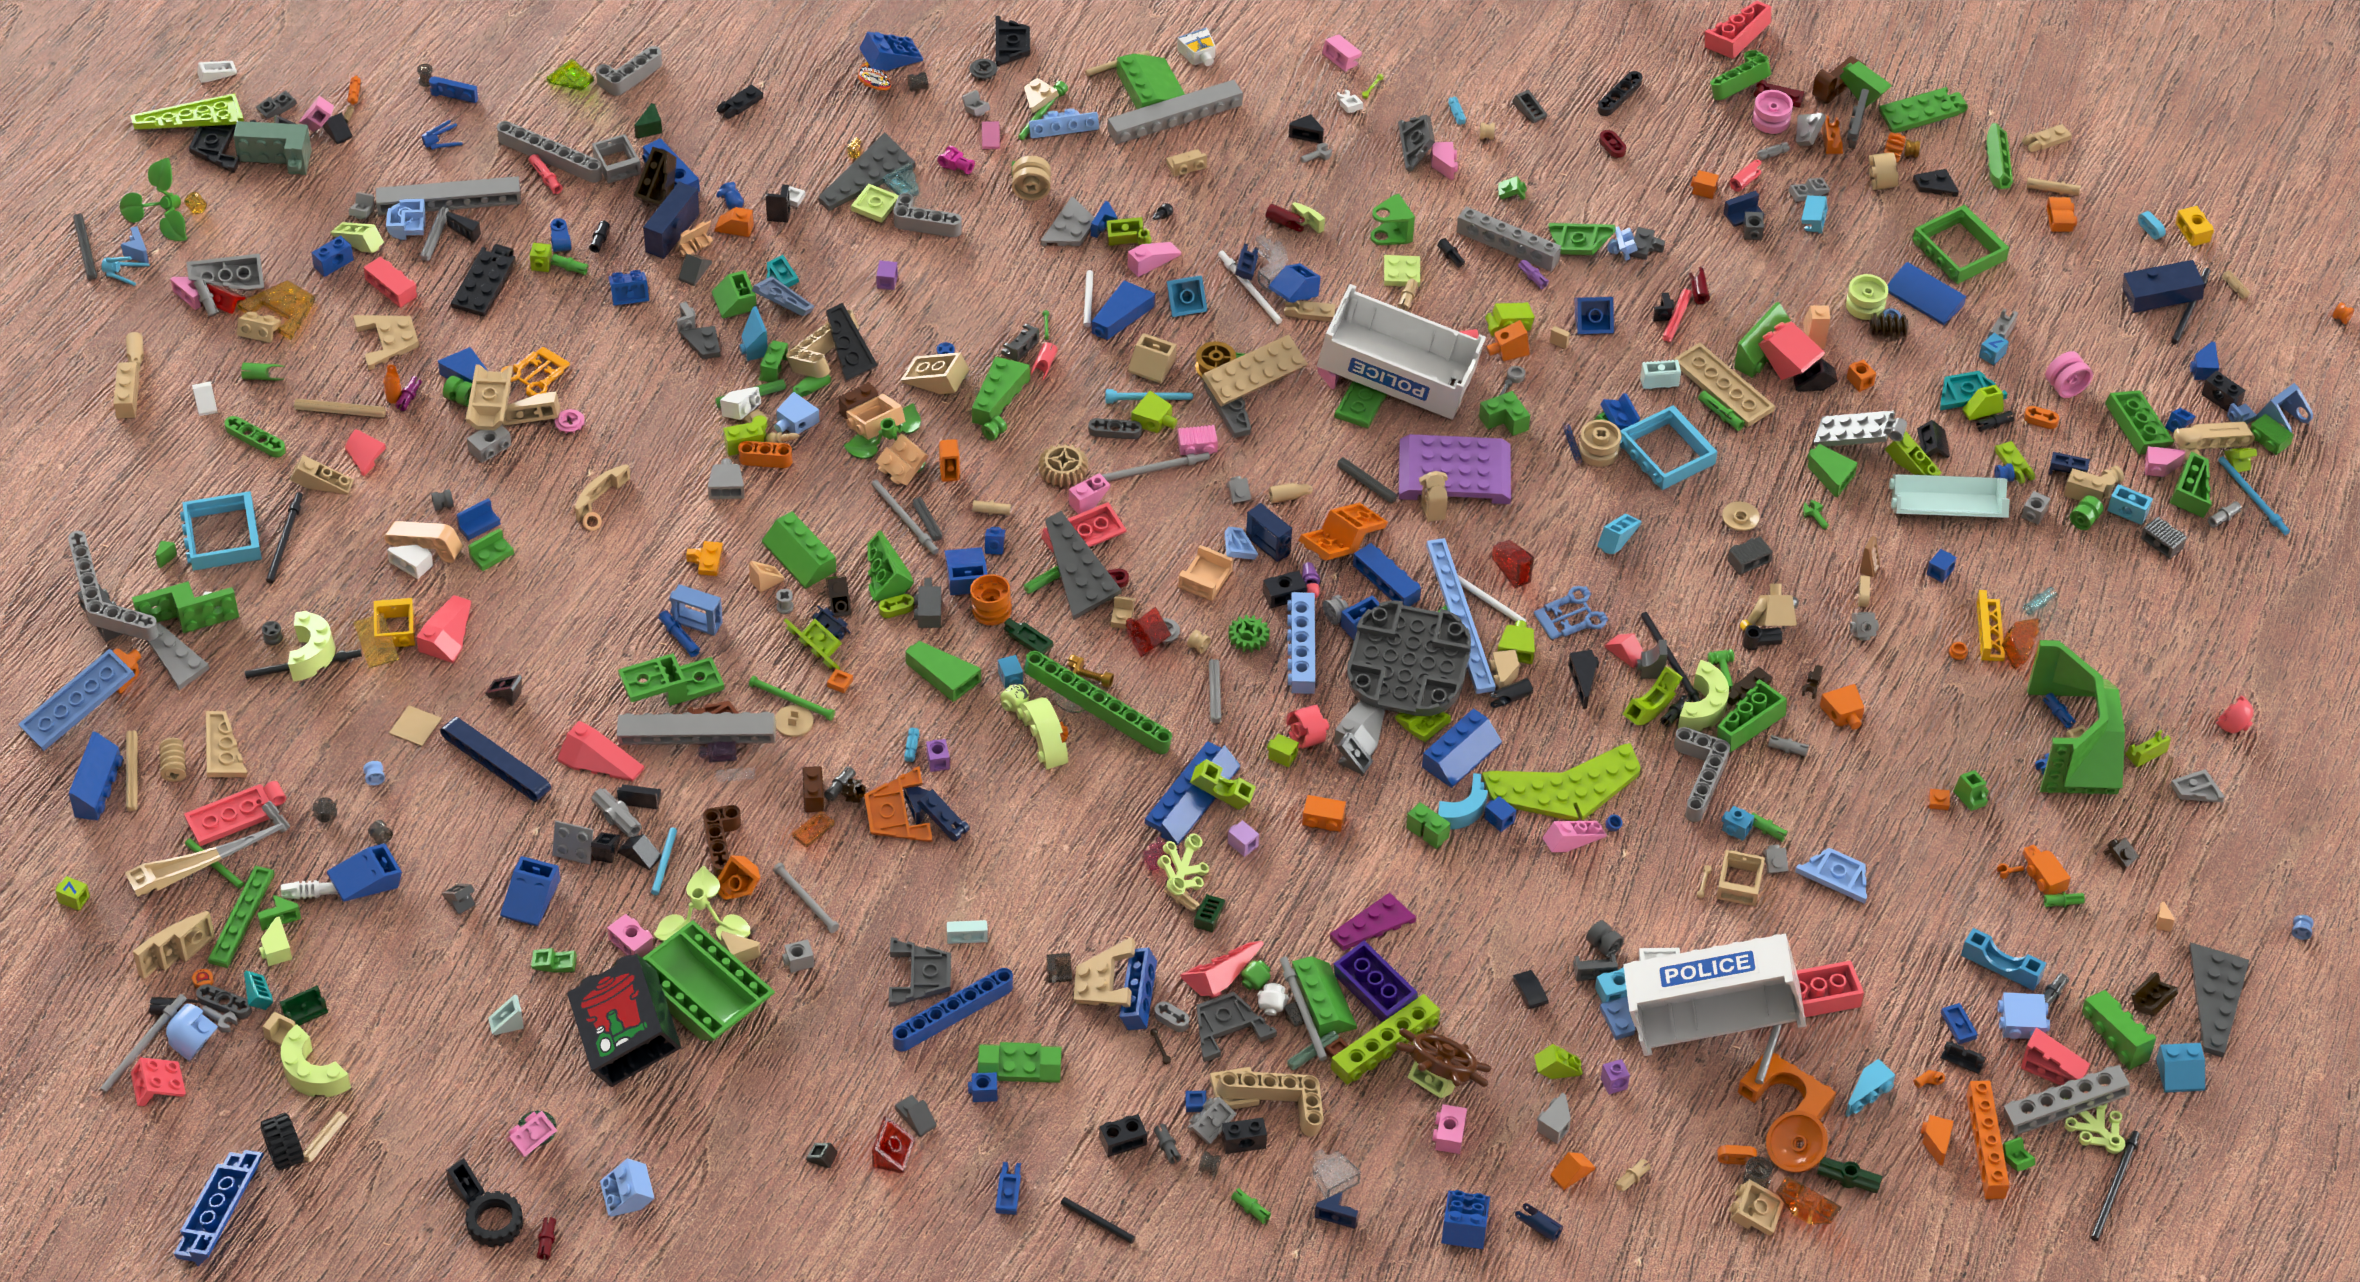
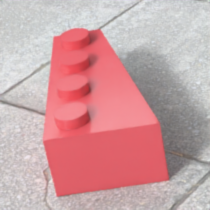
(1740, 29)

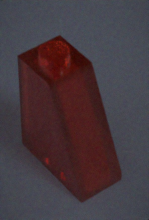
(1513, 562)

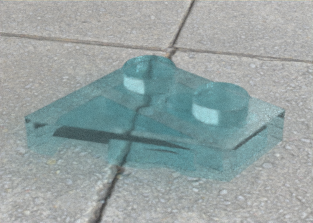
(902, 180)

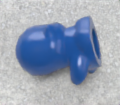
(731, 194)

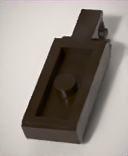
(1740, 689)

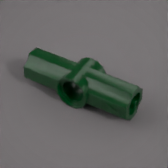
(1839, 1171)

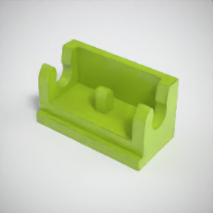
(2148, 750)

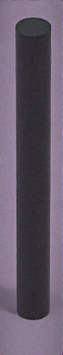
(1098, 1220)

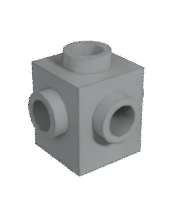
(1864, 625)

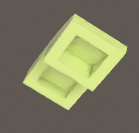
(1311, 217)

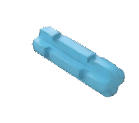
(1457, 110)
(911, 745)

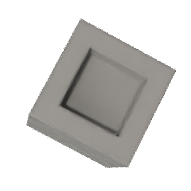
(2036, 507)
(800, 949)

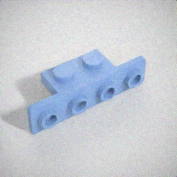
(1063, 123)

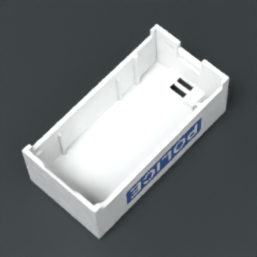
(1399, 353)
(1713, 992)

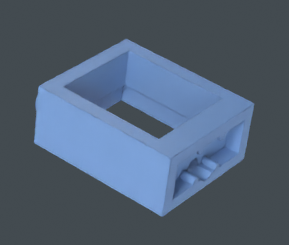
(706, 623)

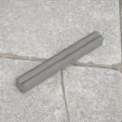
(434, 234)
(1215, 696)

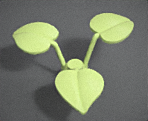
(700, 887)

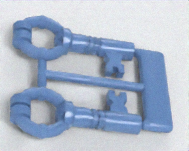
(1548, 624)

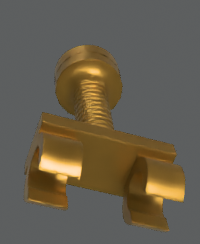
(1078, 663)

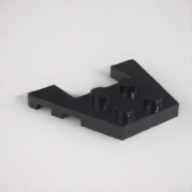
(211, 144)

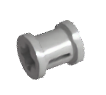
(784, 600)

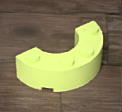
(319, 647)
(1711, 709)
(1046, 729)
(310, 1078)

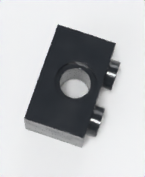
(2223, 391)
(1280, 588)
(1244, 1135)

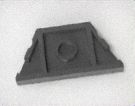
(1856, 122)
(1416, 139)

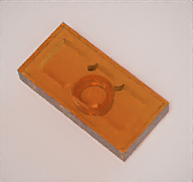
(813, 829)

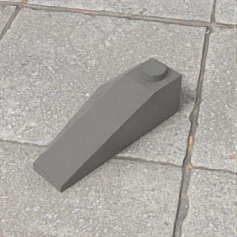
(232, 272)
(1365, 725)

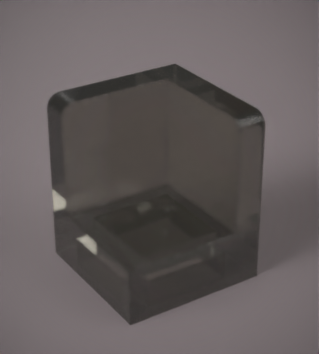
(1059, 967)

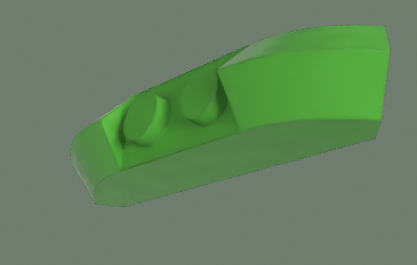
(1999, 157)

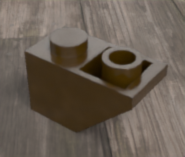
(838, 595)

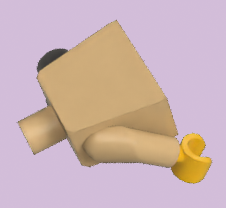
(1773, 610)

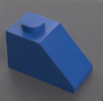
(2205, 362)

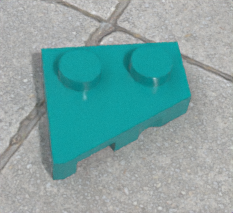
(782, 271)

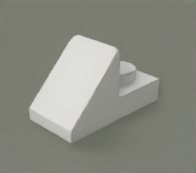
(204, 398)

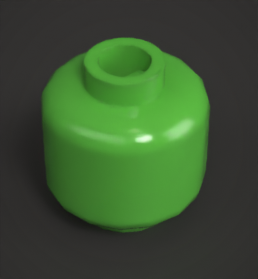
(1255, 975)

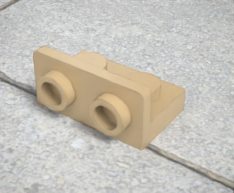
(1187, 162)

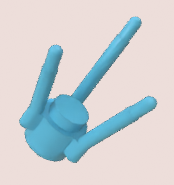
(112, 265)

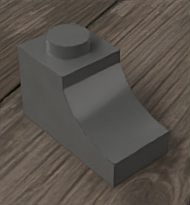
(1653, 661)

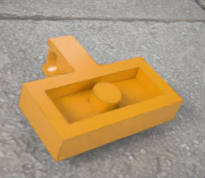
(707, 557)

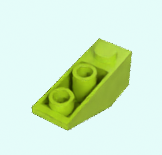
(1911, 457)

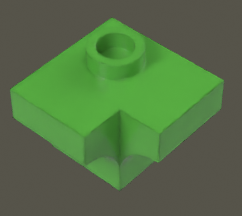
(1972, 790)

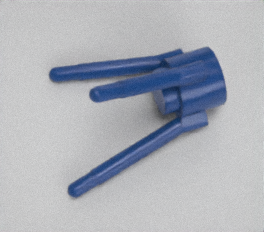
(430, 137)

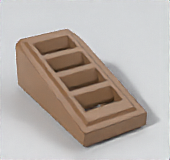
(1870, 560)

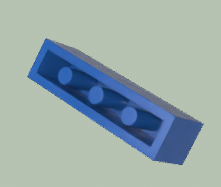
(1386, 575)

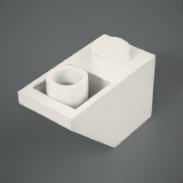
(740, 403)

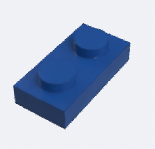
(1959, 1023)

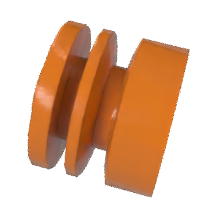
(991, 599)

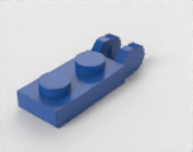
(1008, 1190)

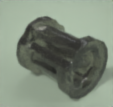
(425, 72)

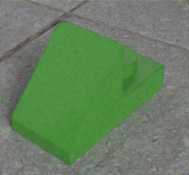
(285, 909)

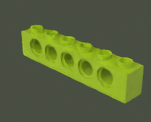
(1361, 1050)

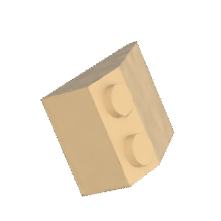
(937, 372)

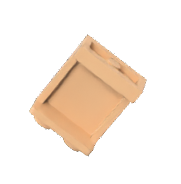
(1206, 573)

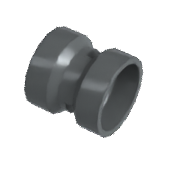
(442, 499)

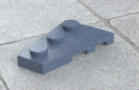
(782, 295)

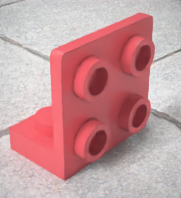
(156, 1077)

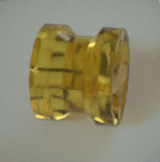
(195, 203)

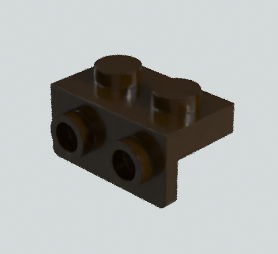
(2153, 995)

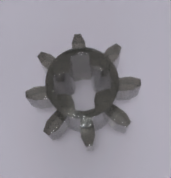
(324, 809)

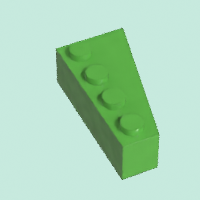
(999, 387)
(1752, 715)

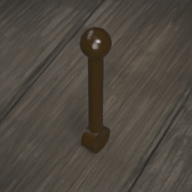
(1166, 1059)

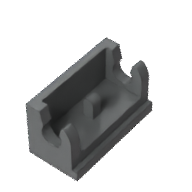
(1022, 343)
(1592, 968)

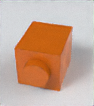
(1705, 184)

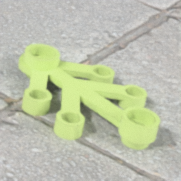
(1176, 883)
(2098, 1126)

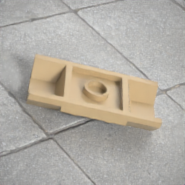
(488, 398)

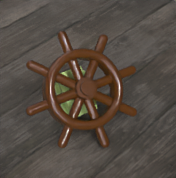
(1441, 1062)

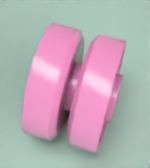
(1772, 111)
(2069, 374)

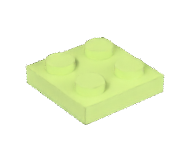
(874, 203)
(1400, 269)

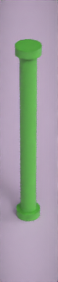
(754, 682)

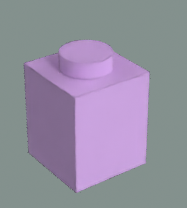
(1243, 838)

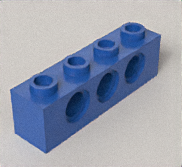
(682, 172)
(1140, 981)

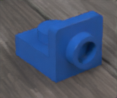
(2179, 419)

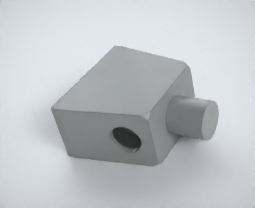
(726, 481)

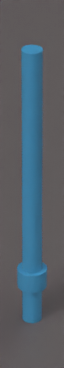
(2274, 518)

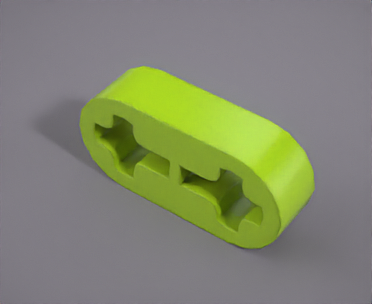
(896, 606)

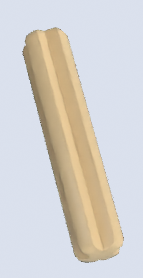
(324, 1136)

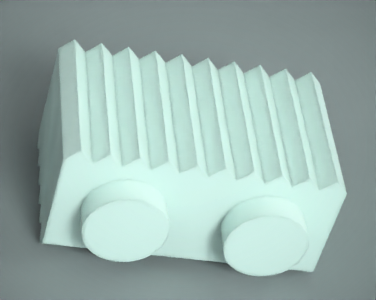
(1660, 374)

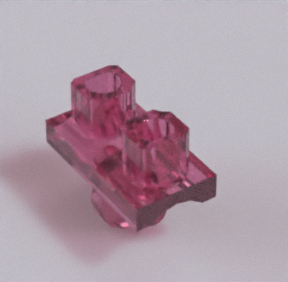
(1156, 851)

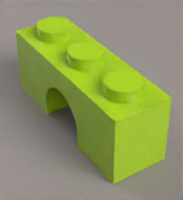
(1233, 792)

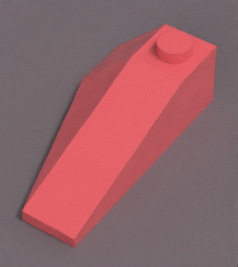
(445, 630)
(592, 751)
(1218, 975)

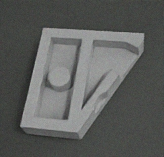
(1808, 128)
(2197, 787)

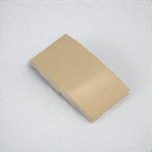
(174, 942)

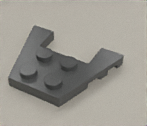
(928, 972)
(1225, 1016)

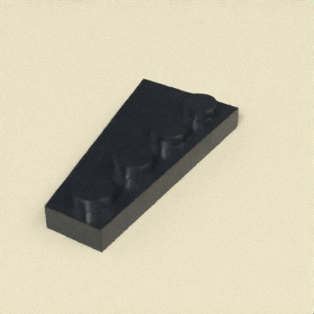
(850, 347)

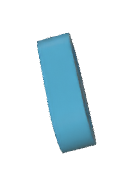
(2151, 225)

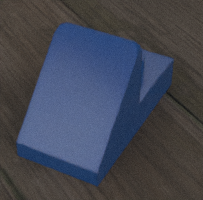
(1100, 221)

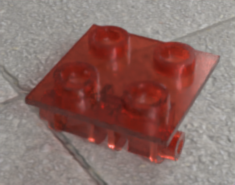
(1147, 631)

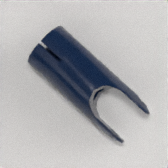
(1540, 1222)

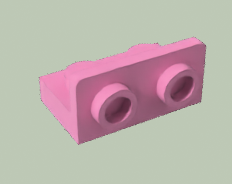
(532, 1133)

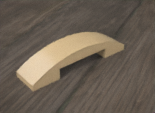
(614, 477)

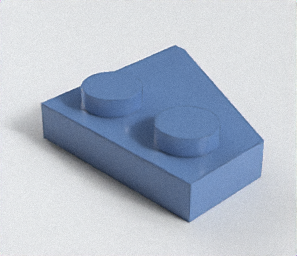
(1618, 1017)

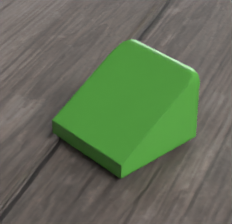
(165, 553)

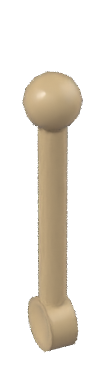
(1707, 869)

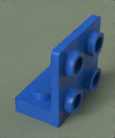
(629, 287)

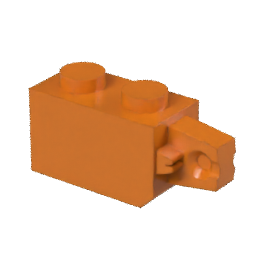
(2046, 870)

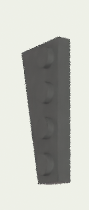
(1233, 415)

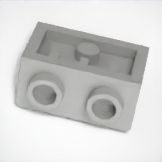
(1209, 1121)

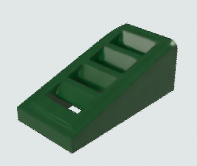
(1204, 923)

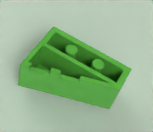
(2193, 486)

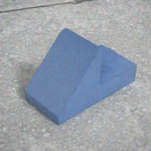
(135, 247)

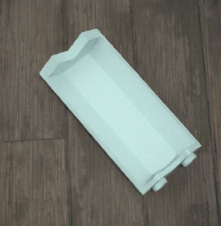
(1949, 495)

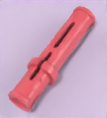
(548, 177)

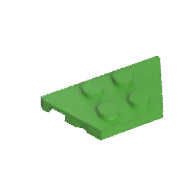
(1580, 238)

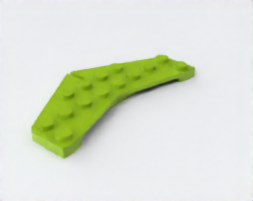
(1559, 793)

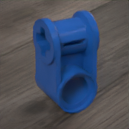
(559, 236)

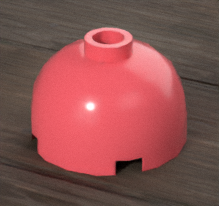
(2237, 716)

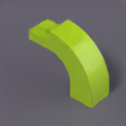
(1649, 706)

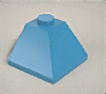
(1186, 296)
(754, 337)

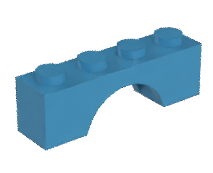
(1982, 950)

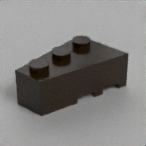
(657, 177)

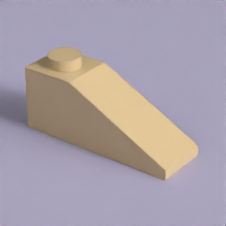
(534, 408)

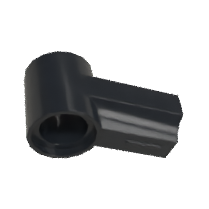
(1755, 637)

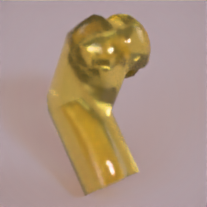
(852, 148)

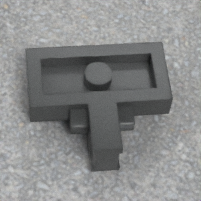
(1646, 243)

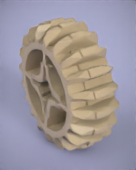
(1052, 467)

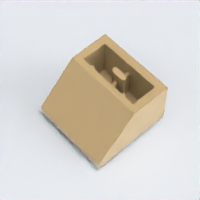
(1152, 358)

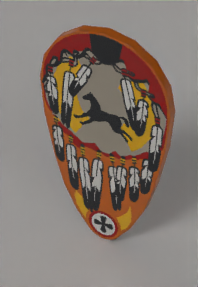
(873, 78)

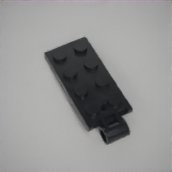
(484, 280)

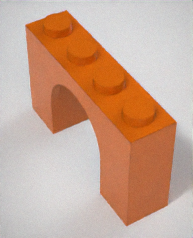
(1816, 1096)

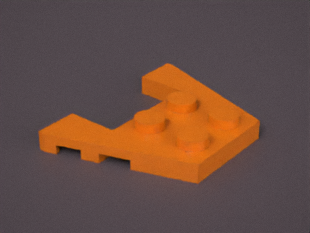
(888, 810)

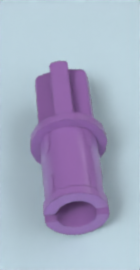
(1533, 274)

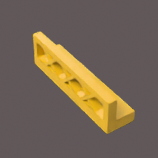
(1986, 629)

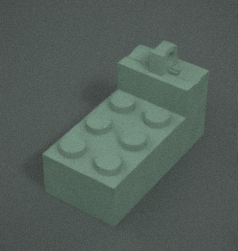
(274, 144)

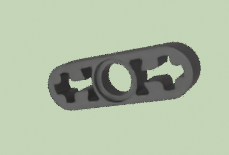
(1102, 432)
(219, 994)

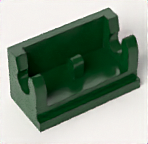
(304, 1006)

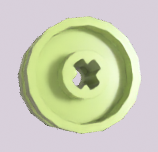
(1866, 295)

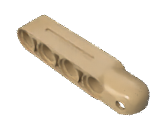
(2215, 435)

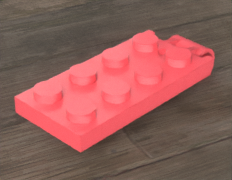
(233, 812)

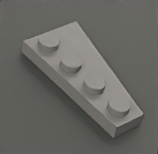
(179, 660)

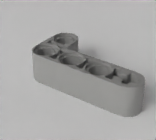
(631, 73)
(925, 220)

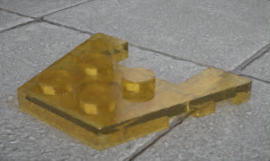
(285, 300)

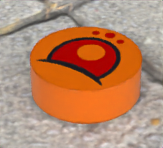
(202, 977)

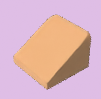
(2164, 918)

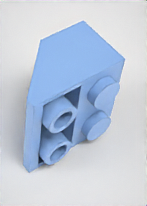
(627, 1188)

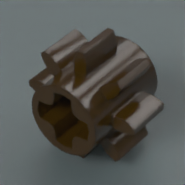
(853, 790)

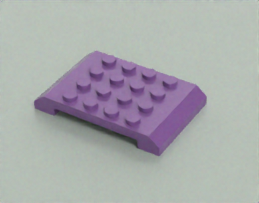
(1472, 464)

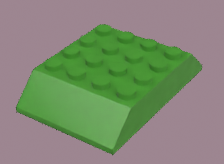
(705, 982)

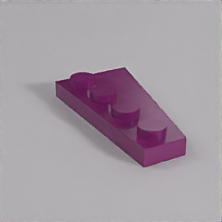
(1372, 922)

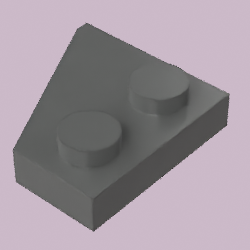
(703, 340)

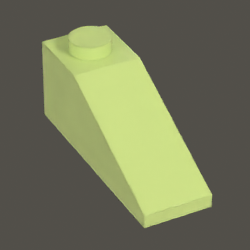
(360, 236)

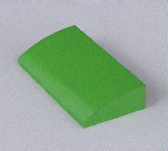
(2138, 420)

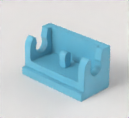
(1815, 213)

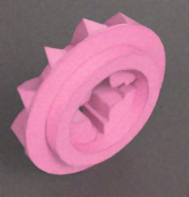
(574, 416)

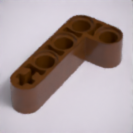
(1830, 85)
(716, 822)

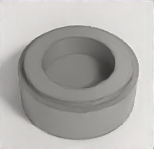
(1516, 374)

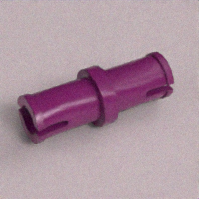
(408, 393)

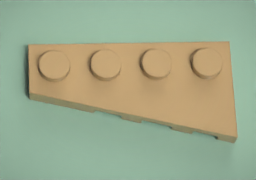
(221, 747)

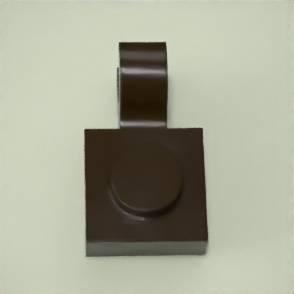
(1813, 679)

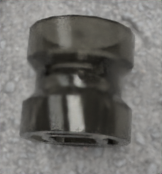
(917, 81)

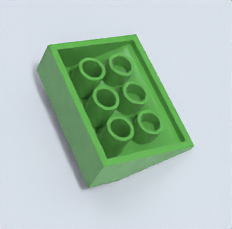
(1147, 79)

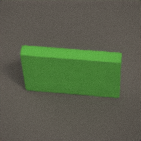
(1360, 405)

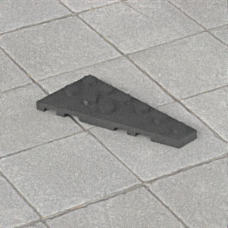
(870, 168)
(2217, 992)

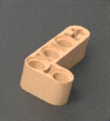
(426, 535)

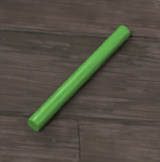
(216, 865)

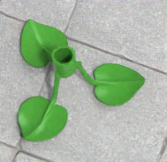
(132, 208)
(864, 448)

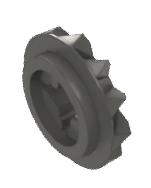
(984, 64)

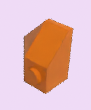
(738, 878)

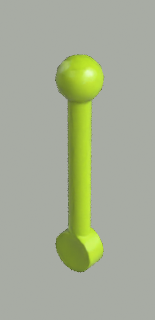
(1365, 94)

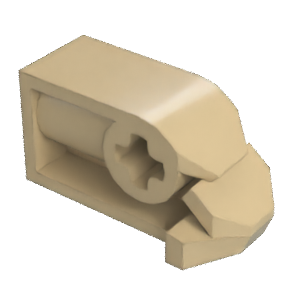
(1434, 495)

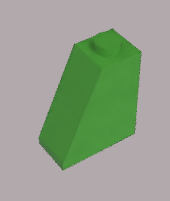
(1861, 77)
(1831, 468)

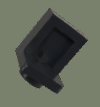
(1664, 311)

